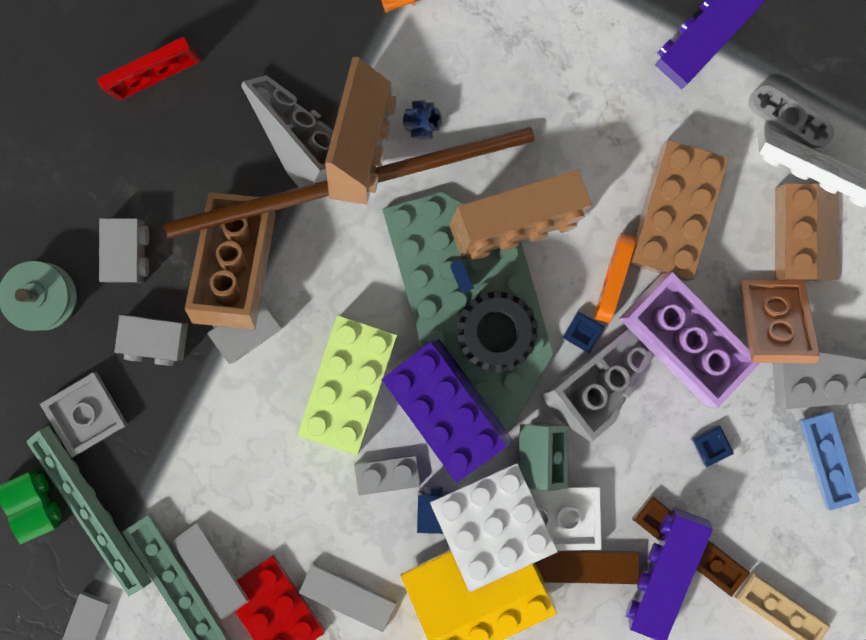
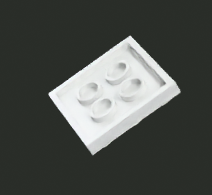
(493, 527)

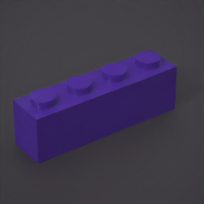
(703, 38)
(669, 574)

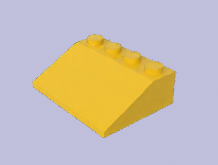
(486, 613)

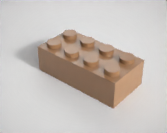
(678, 210)
(520, 215)
(230, 268)

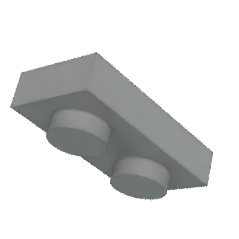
(387, 475)

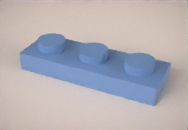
(829, 460)

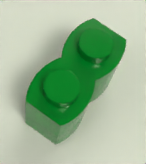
(29, 506)

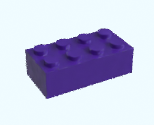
(447, 410)

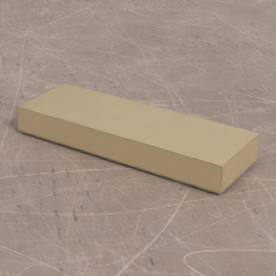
(780, 609)

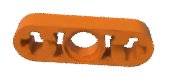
(615, 277)

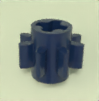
(422, 119)

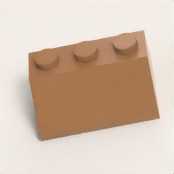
(806, 233)

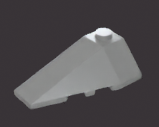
(294, 132)
(598, 387)

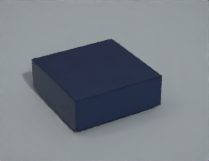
(461, 276)
(583, 332)
(712, 446)

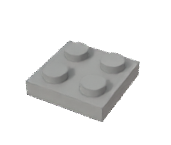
(83, 414)

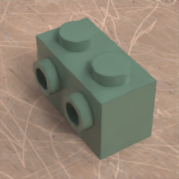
(544, 455)

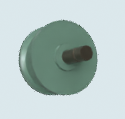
(37, 296)

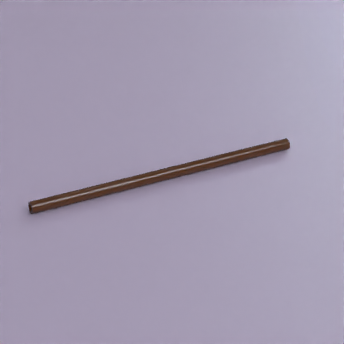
(320, 189)

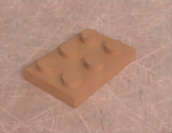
(779, 321)

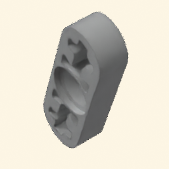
(806, 135)

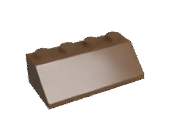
(359, 134)

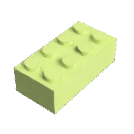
(347, 385)

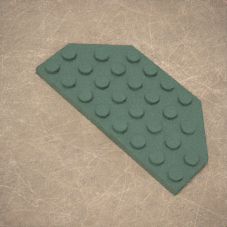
(424, 256)

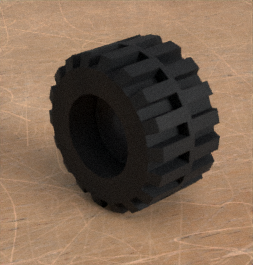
(524, 339)

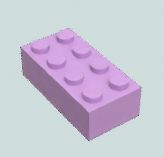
(689, 340)

